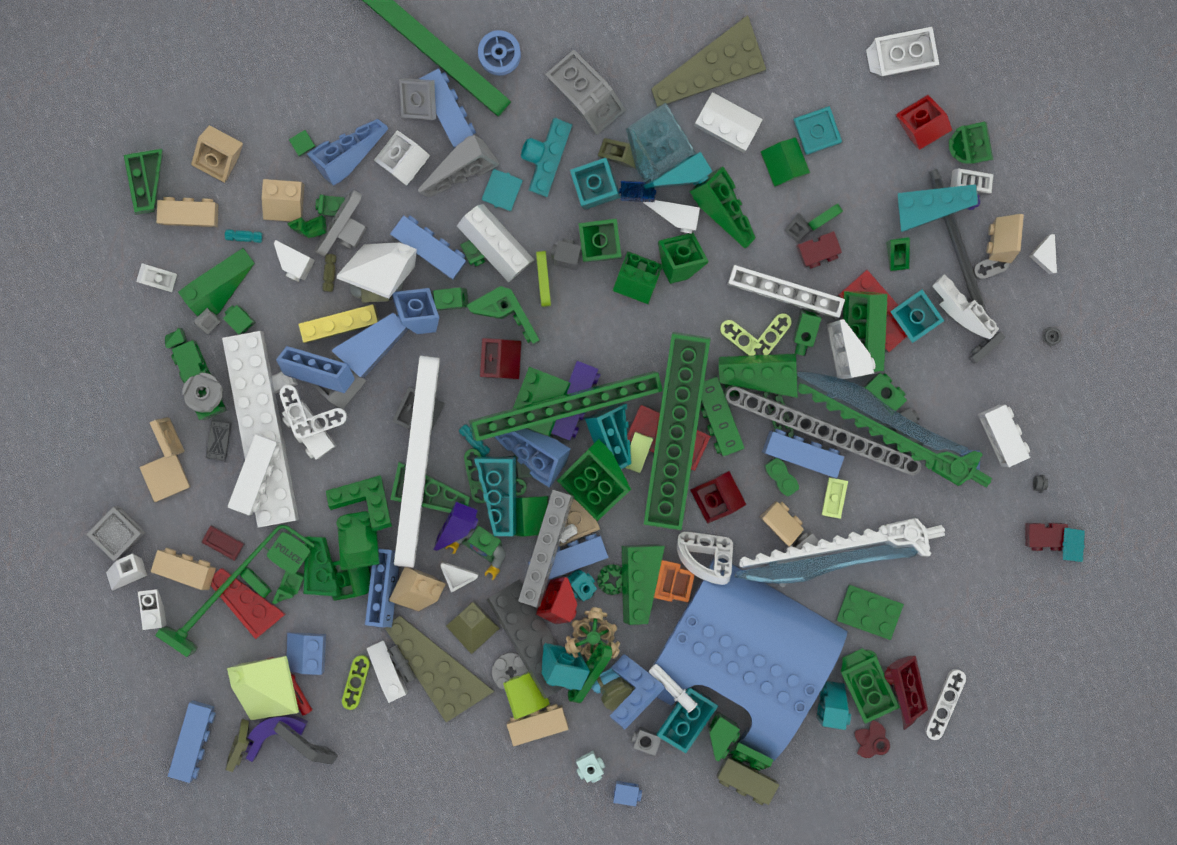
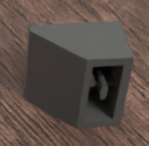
(404, 413)

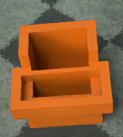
(673, 582)

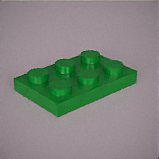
(869, 612)

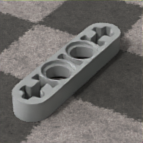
(338, 222)

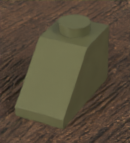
(617, 152)

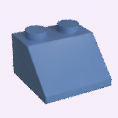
(417, 310)
(306, 653)

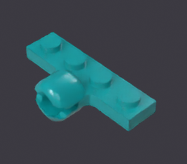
(546, 156)

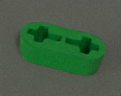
(825, 217)
(255, 582)

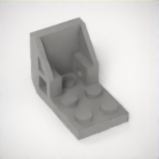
(586, 91)

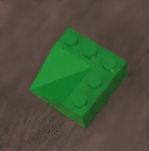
(595, 480)

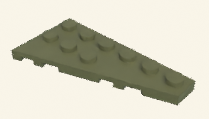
(721, 62)
(441, 675)

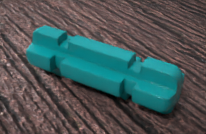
(246, 236)
(465, 431)

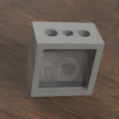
(116, 533)

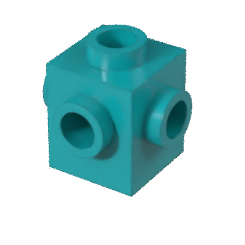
(582, 585)

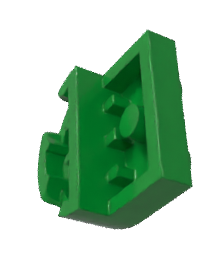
(971, 144)

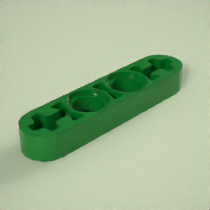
(596, 665)

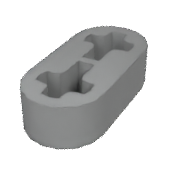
(993, 271)

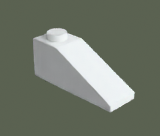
(679, 215)
(388, 676)

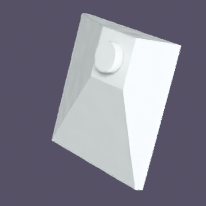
(379, 267)
(848, 352)

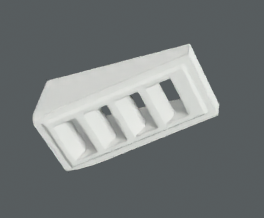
(959, 178)

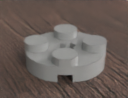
(199, 382)
(502, 665)

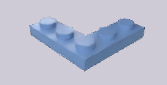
(645, 691)

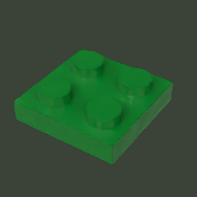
(755, 759)

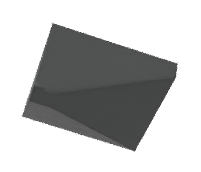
(798, 228)

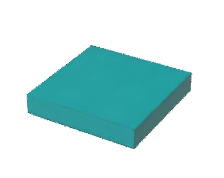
(817, 130)

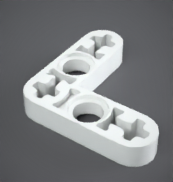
(302, 418)

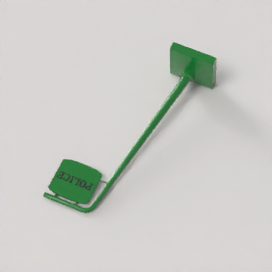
(286, 553)

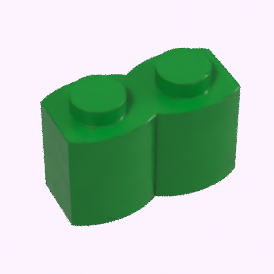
(784, 481)

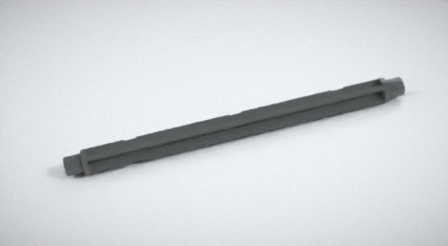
(959, 247)

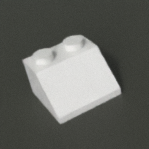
(402, 157)
(293, 262)

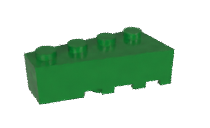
(761, 372)
(639, 581)

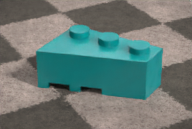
(611, 430)
(833, 706)

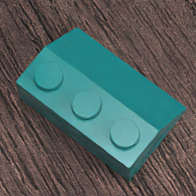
(684, 727)

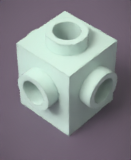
(590, 760)

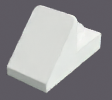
(156, 277)

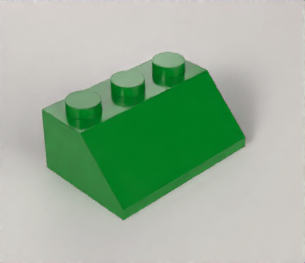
(539, 387)

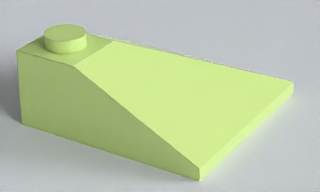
(264, 687)

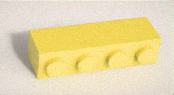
(338, 323)

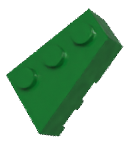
(143, 178)

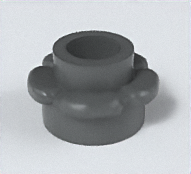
(1051, 331)
(1040, 483)

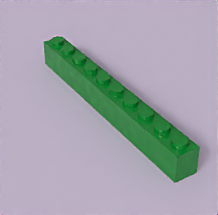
(565, 405)

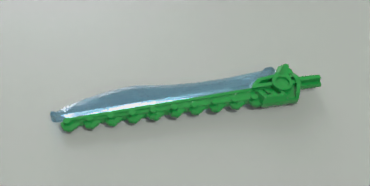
(945, 464)

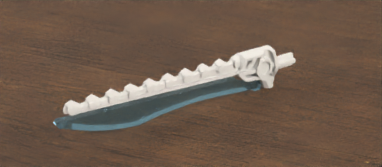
(896, 535)

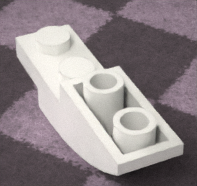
(968, 314)

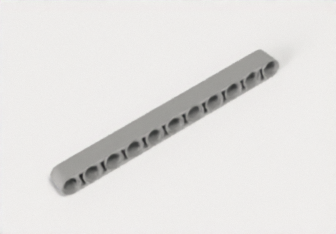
(832, 430)

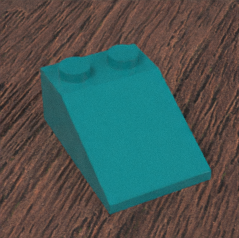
(691, 170)

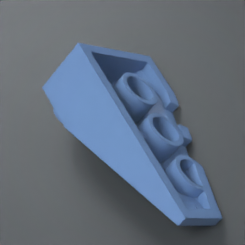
(341, 157)
(538, 452)

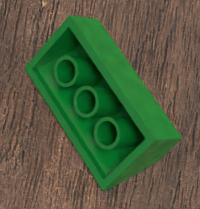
(867, 318)

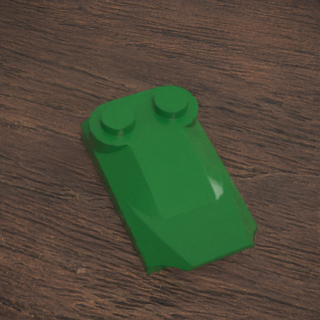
(357, 541)
(868, 685)

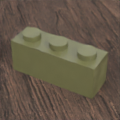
(747, 781)

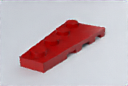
(248, 606)

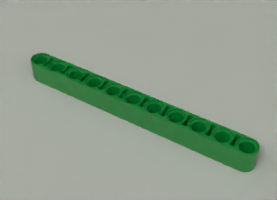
(440, 54)

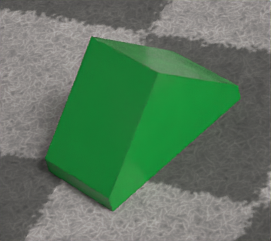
(898, 253)

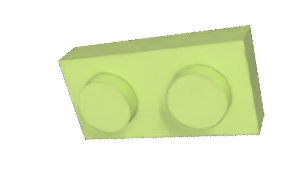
(834, 497)

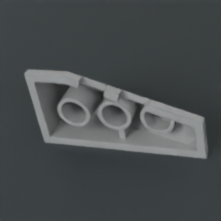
(465, 160)

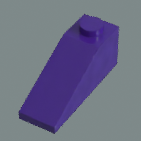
(457, 525)

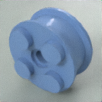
(503, 63)

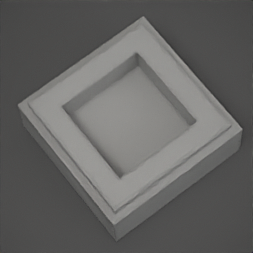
(207, 321)

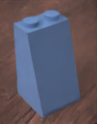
(371, 345)

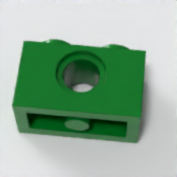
(881, 381)

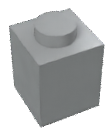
(352, 233)

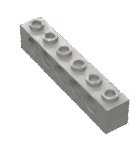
(546, 548)

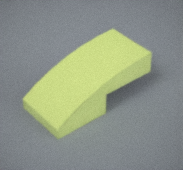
(639, 449)

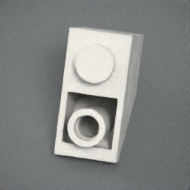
(126, 571)
(151, 609)

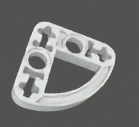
(718, 551)

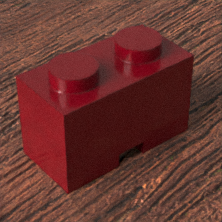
(814, 252)
(1039, 536)

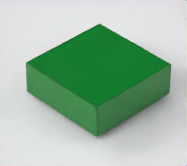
(302, 143)

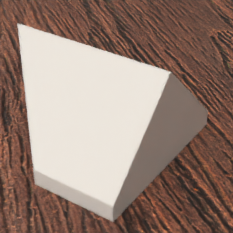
(457, 576)

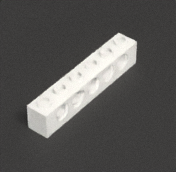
(786, 291)

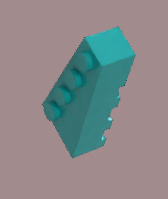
(929, 205)

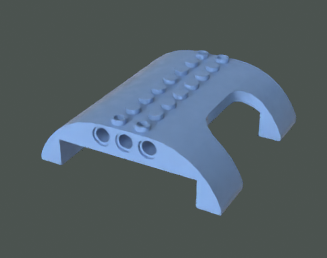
(755, 652)

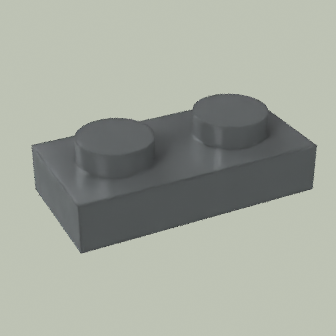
(981, 351)

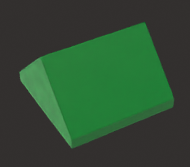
(785, 161)
(530, 515)

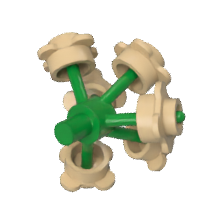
(582, 629)

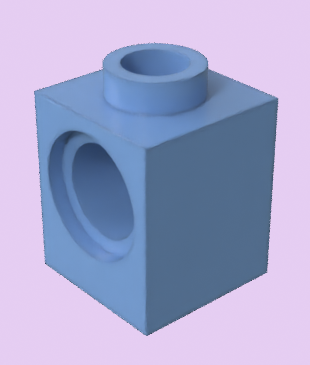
(627, 793)

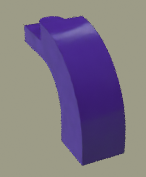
(266, 729)

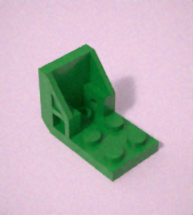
(491, 306)

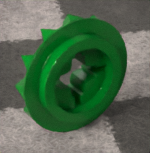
(603, 576)

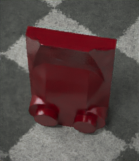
(908, 688)

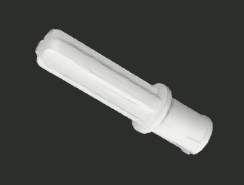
(673, 688)

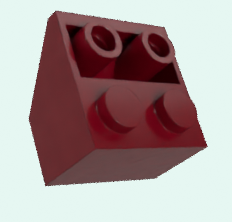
(500, 358)

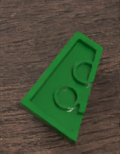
(319, 570)

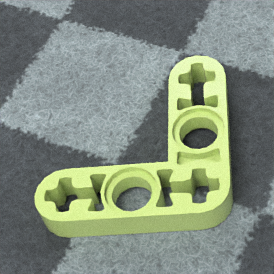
(753, 342)

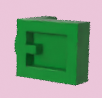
(328, 205)
(473, 254)

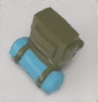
(613, 688)

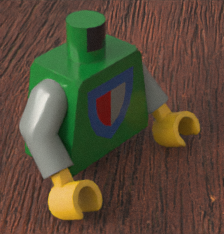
(484, 545)

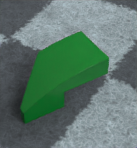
(310, 228)
(289, 586)

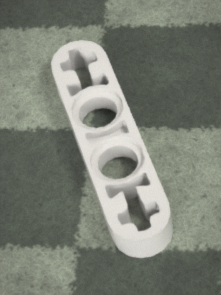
(942, 703)

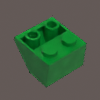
(637, 277)
(722, 733)

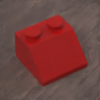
(924, 122)
(558, 602)

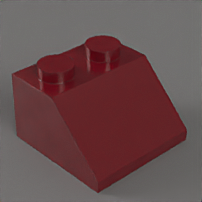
(718, 497)

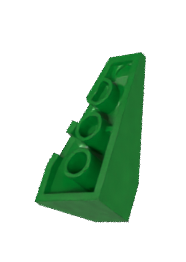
(719, 202)
(217, 284)

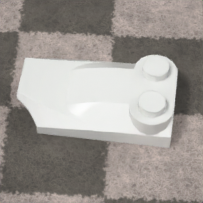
(903, 52)

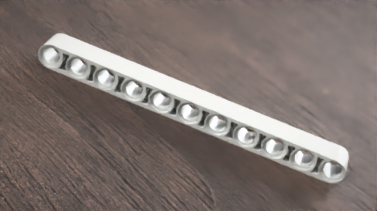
(417, 461)

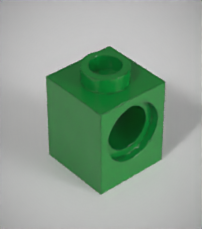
(238, 319)

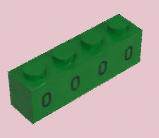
(720, 418)

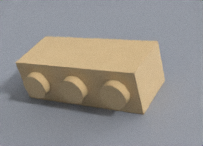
(187, 212)
(183, 569)
(537, 725)

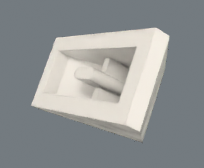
(1045, 254)

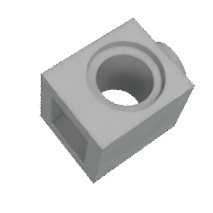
(652, 747)

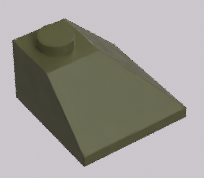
(472, 627)

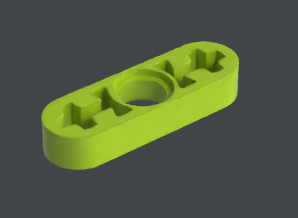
(543, 278)
(354, 666)

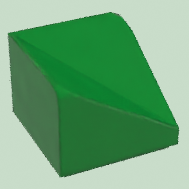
(175, 339)

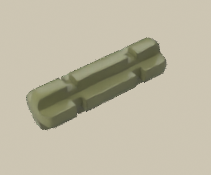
(329, 272)

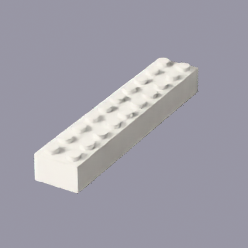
(259, 414)

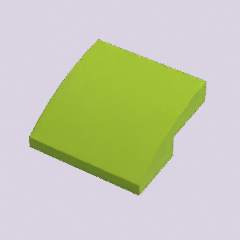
(524, 695)

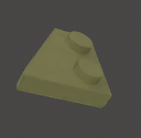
(239, 744)

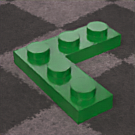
(370, 490)

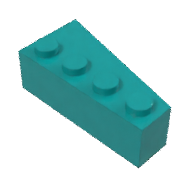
(499, 489)

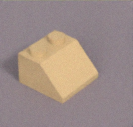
(216, 153)
(282, 200)
(1005, 238)
(782, 523)
(416, 589)

